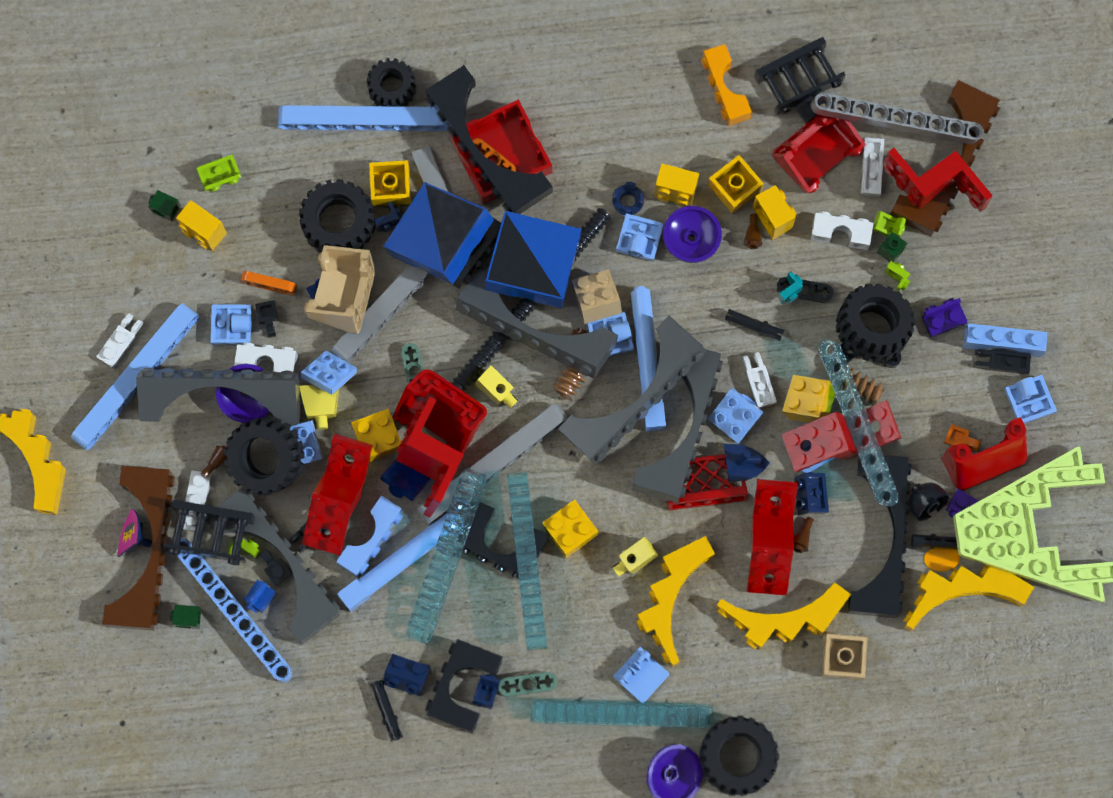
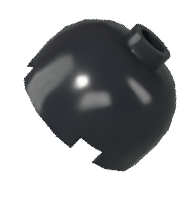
(926, 499)

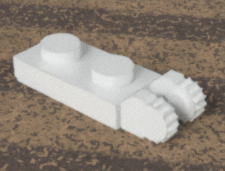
(119, 342)
(759, 382)

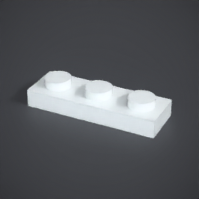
(872, 167)
(197, 493)

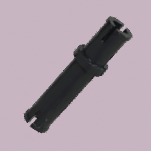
(762, 328)
(933, 541)
(386, 710)

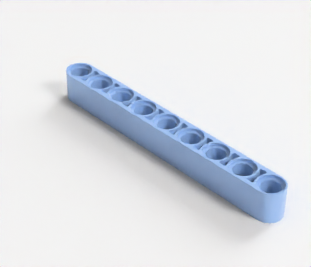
(359, 118)
(126, 386)
(239, 617)

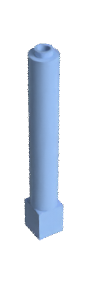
(647, 352)
(361, 589)

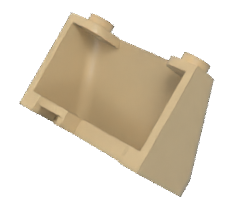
(342, 288)

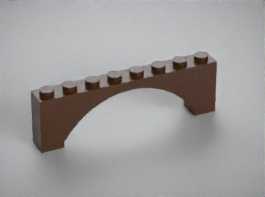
(969, 106)
(139, 604)

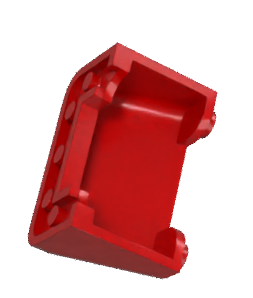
(817, 149)
(454, 414)
(971, 470)

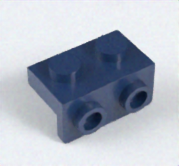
(406, 675)

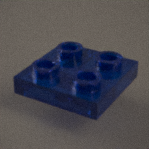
(404, 480)

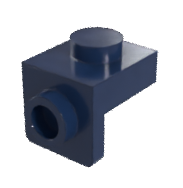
(387, 222)
(486, 691)

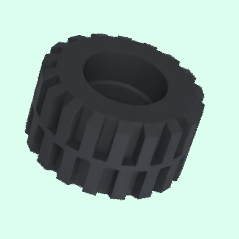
(387, 70)

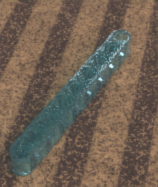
(864, 429)
(446, 556)
(527, 561)
(621, 713)

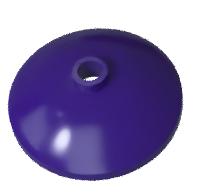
(692, 222)
(238, 405)
(683, 775)

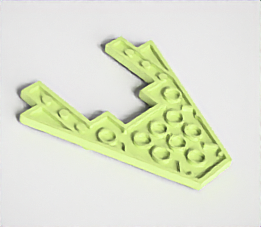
(1003, 530)

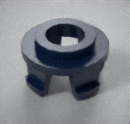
(628, 189)

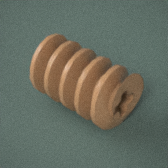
(568, 383)
(866, 388)

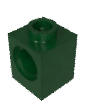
(164, 205)
(892, 247)
(186, 616)

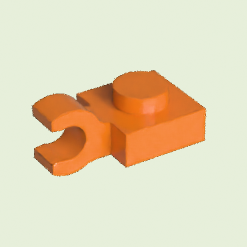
(959, 435)

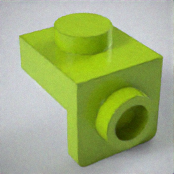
(886, 224)
(898, 273)
(248, 546)

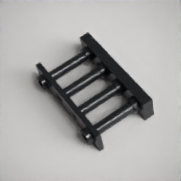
(784, 65)
(202, 513)

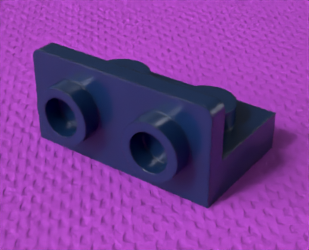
(811, 494)

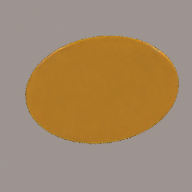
(941, 559)

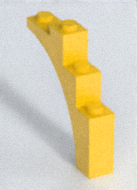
(47, 476)
(966, 583)
(657, 619)
(786, 625)

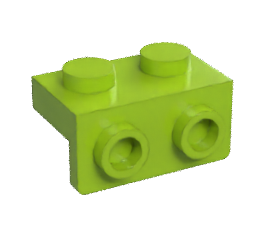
(219, 172)

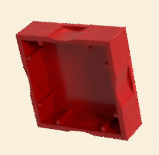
(512, 136)

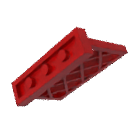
(710, 496)

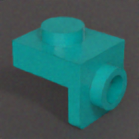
(791, 292)

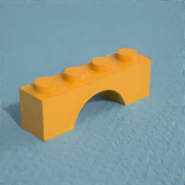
(734, 106)

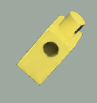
(490, 381)
(319, 405)
(644, 555)

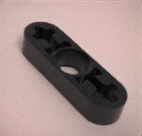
(811, 284)

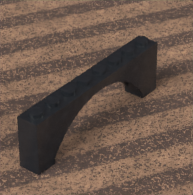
(515, 189)
(882, 594)

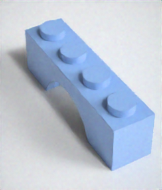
(1020, 340)
(356, 558)

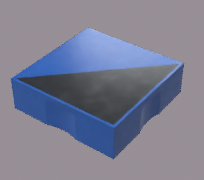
(438, 232)
(533, 259)

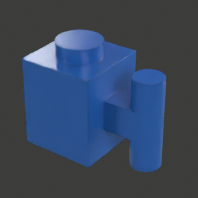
(259, 596)

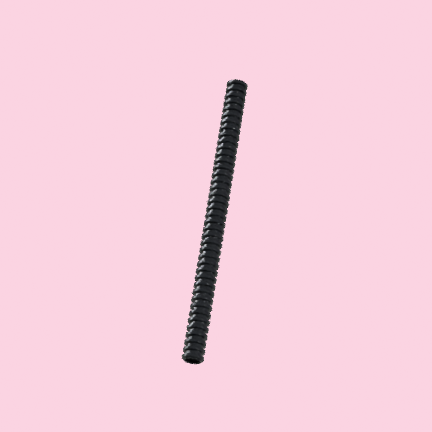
(522, 310)

